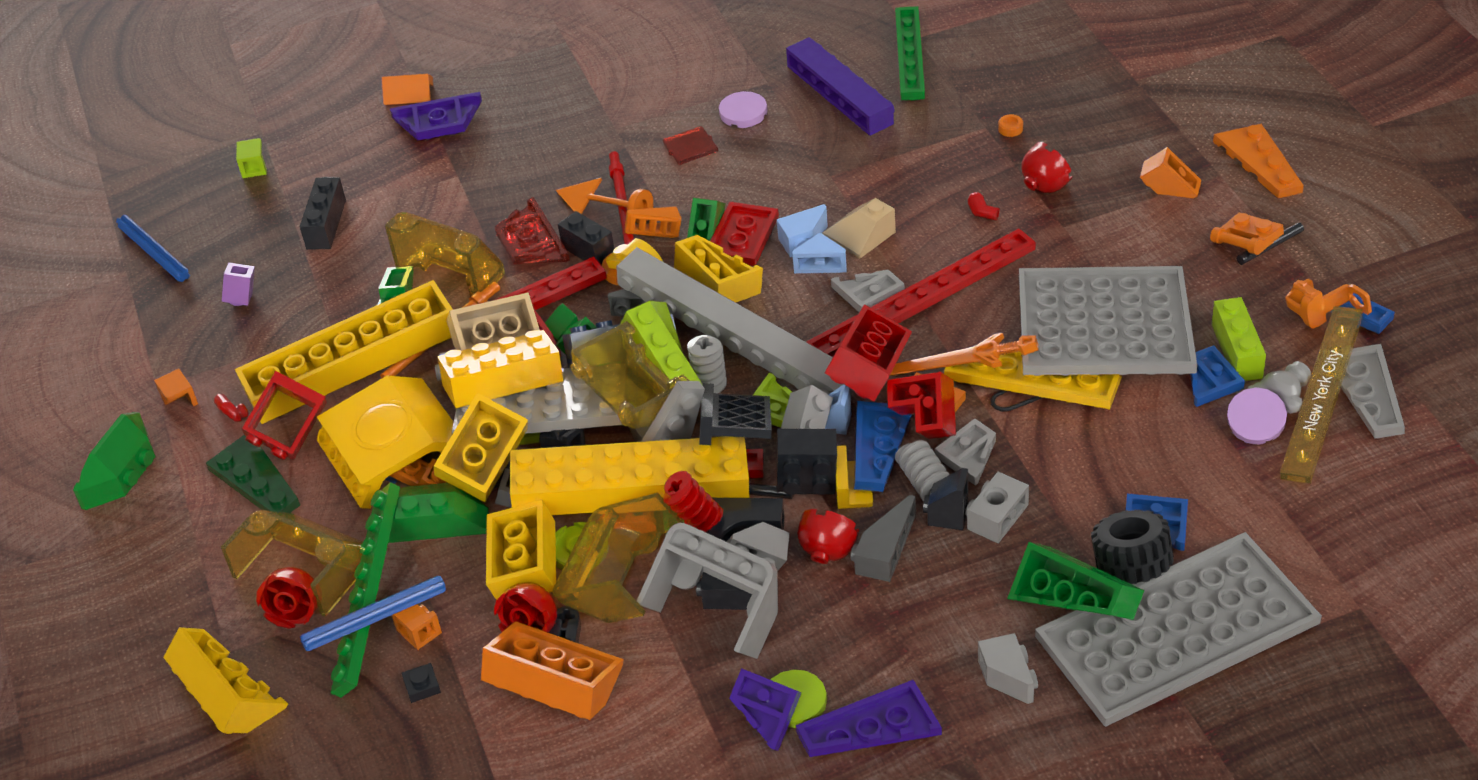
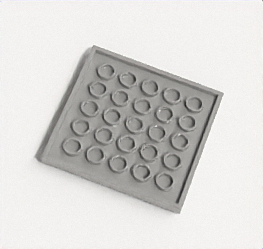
(1106, 321)

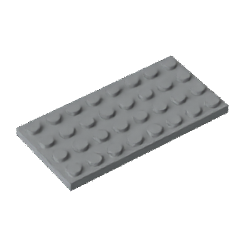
(1185, 629)

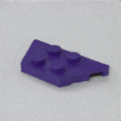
(438, 116)

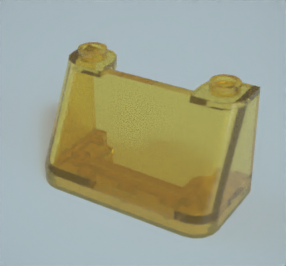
(423, 242)
(623, 376)

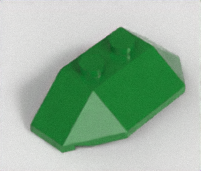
(115, 462)
(436, 513)

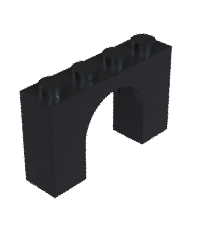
(737, 516)

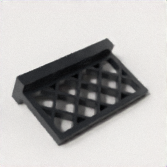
(733, 415)

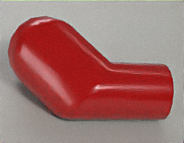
(980, 208)
(227, 407)

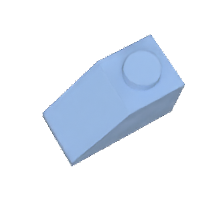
(801, 227)

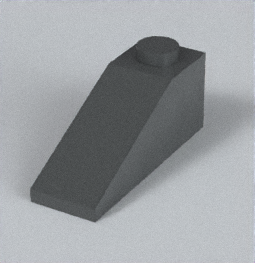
(884, 541)

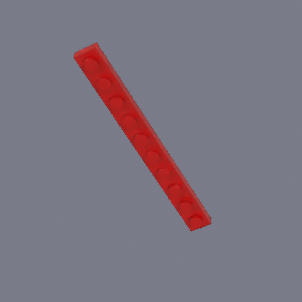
(937, 286)

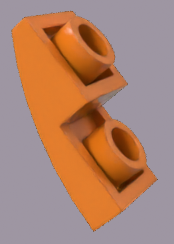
(418, 473)

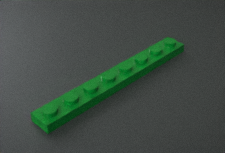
(367, 575)

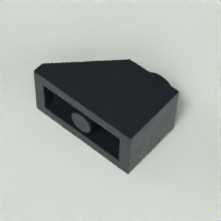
(948, 501)

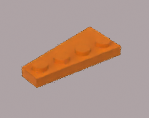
(1262, 157)

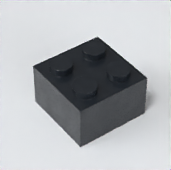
(806, 461)

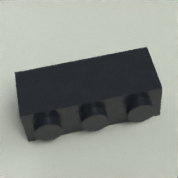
(322, 213)

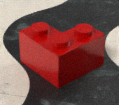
(929, 398)

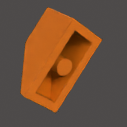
(1169, 175)

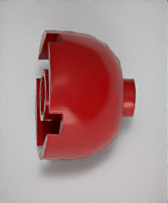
(1045, 169)
(826, 536)
(287, 597)
(527, 605)

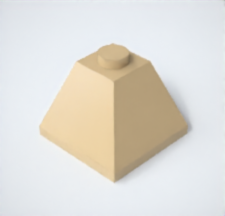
(863, 227)

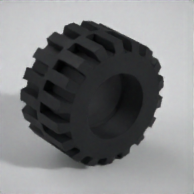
(1133, 545)

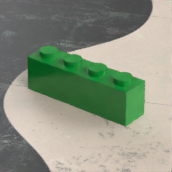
(1065, 582)

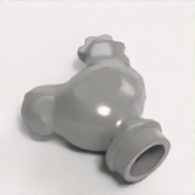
(1287, 384)

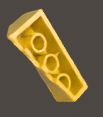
(220, 682)

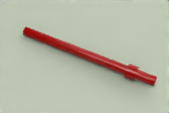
(617, 173)

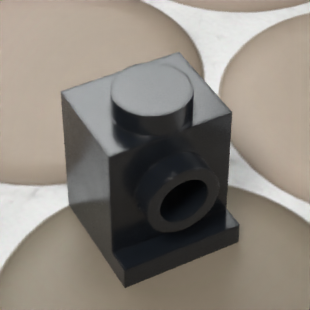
(562, 438)

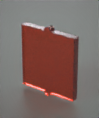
(690, 145)

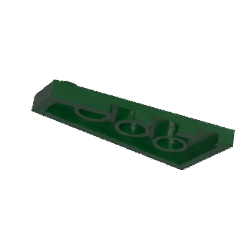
(253, 476)

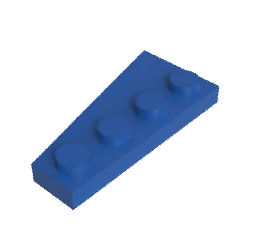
(876, 442)

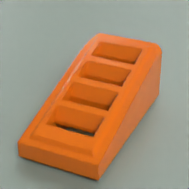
(668, 227)

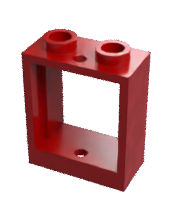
(295, 390)

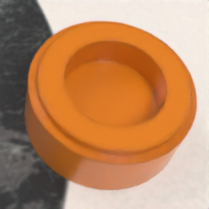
(1010, 125)

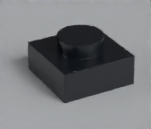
(421, 682)

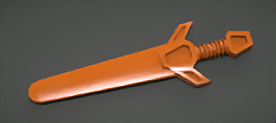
(985, 353)

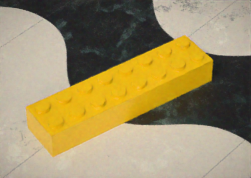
(352, 348)
(605, 474)

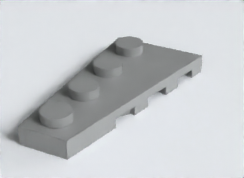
(1372, 392)

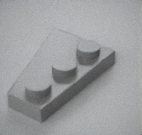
(678, 413)

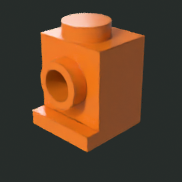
(417, 625)

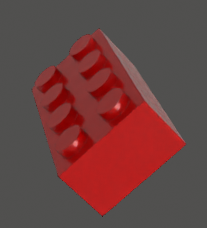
(868, 353)

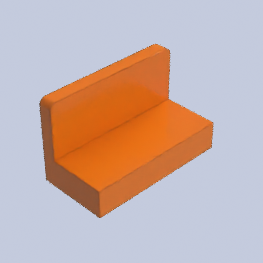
(406, 89)

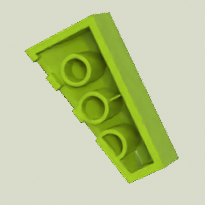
(658, 335)

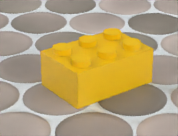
(480, 447)
(520, 548)

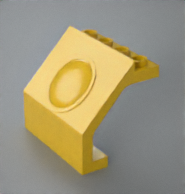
(382, 432)

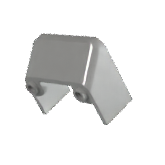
(691, 552)

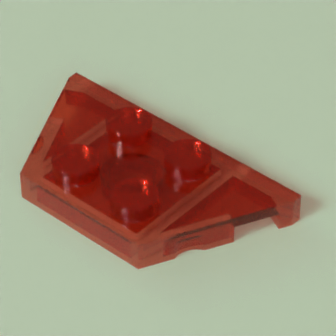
(530, 237)

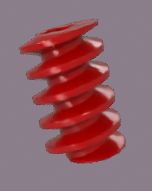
(691, 501)

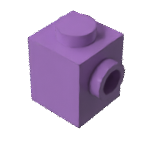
(238, 284)

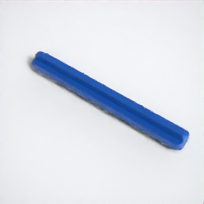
(153, 248)
(372, 613)

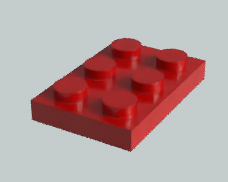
(745, 230)

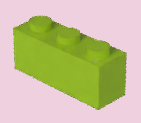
(1238, 338)

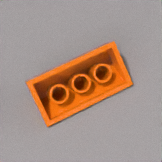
(550, 670)

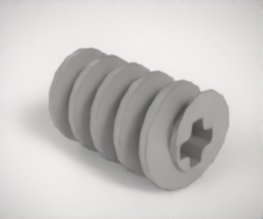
(708, 361)
(920, 466)

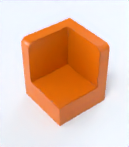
(175, 386)

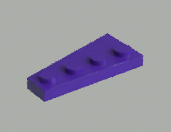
(874, 721)

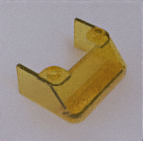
(332, 548)
(605, 553)

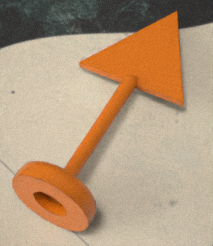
(579, 195)

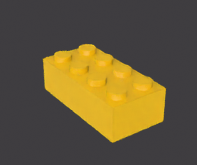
(500, 368)

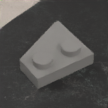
(868, 288)

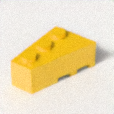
(717, 270)

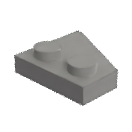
(968, 449)

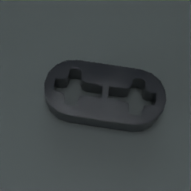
(573, 628)

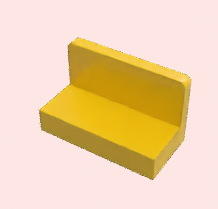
(846, 494)

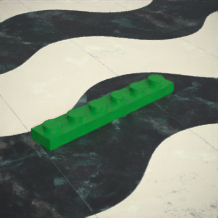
(909, 53)

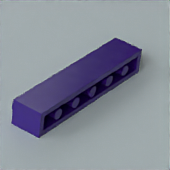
(840, 86)

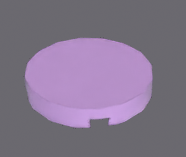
(743, 109)
(1256, 415)

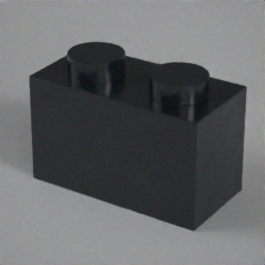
(585, 237)

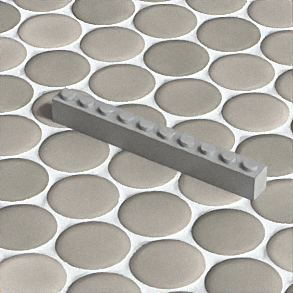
(727, 321)

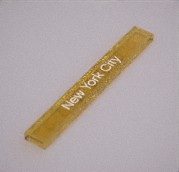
(1321, 395)

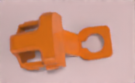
(1313, 306)

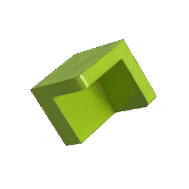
(250, 158)

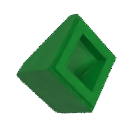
(560, 321)

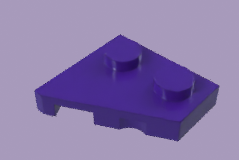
(765, 705)

